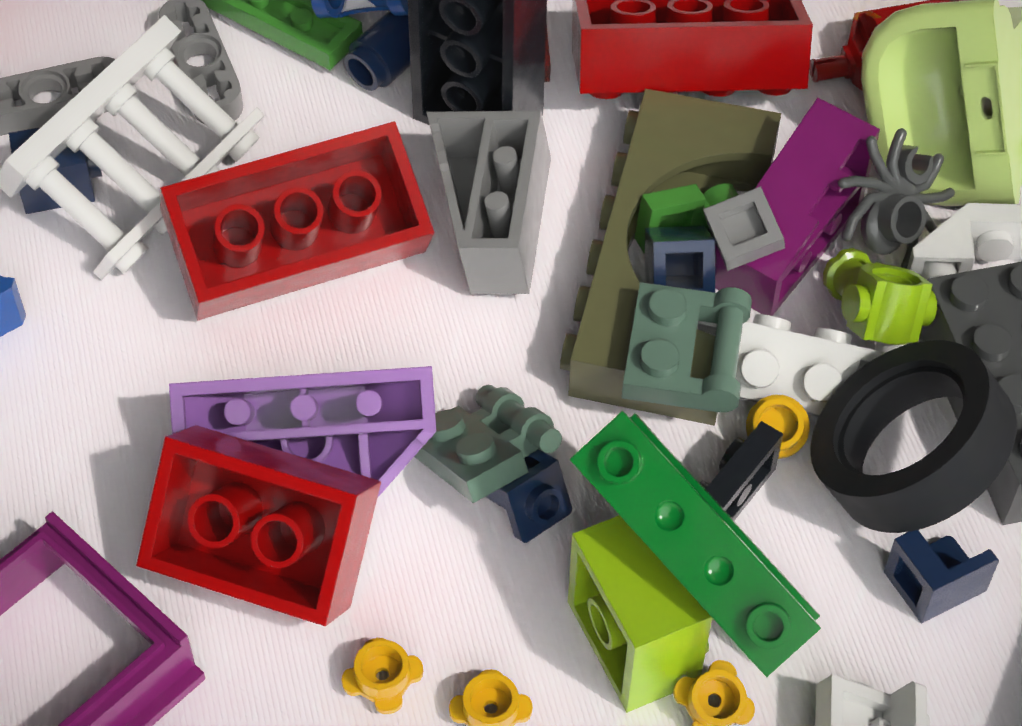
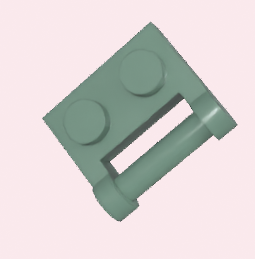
(665, 342)

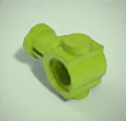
(880, 299)

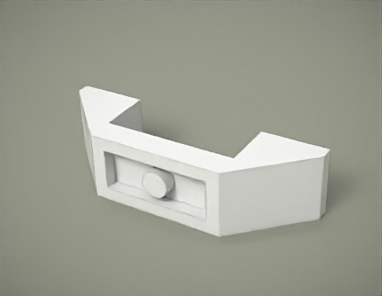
(971, 233)

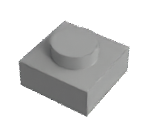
(744, 228)

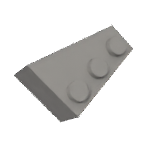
(495, 192)

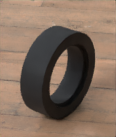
(944, 478)

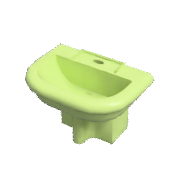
(956, 89)

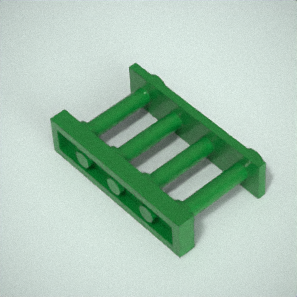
(698, 541)

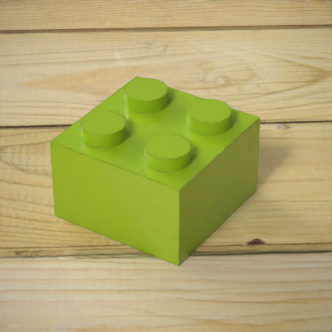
(635, 613)

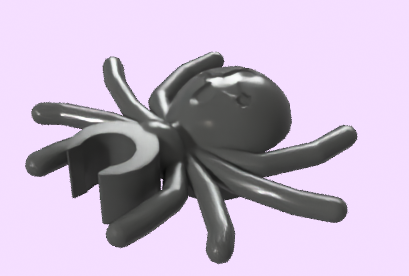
(898, 209)

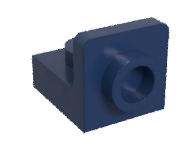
(536, 498)

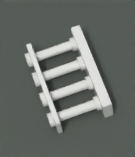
(75, 127)

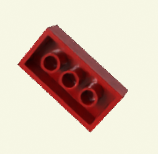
(690, 46)
(295, 219)

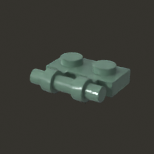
(489, 446)

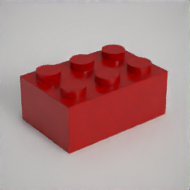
(258, 524)

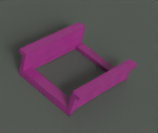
(156, 677)

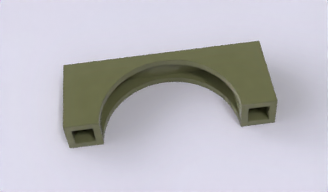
(671, 146)

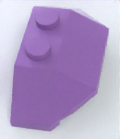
(342, 419)

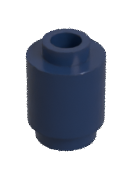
(380, 52)

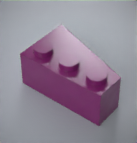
(805, 202)

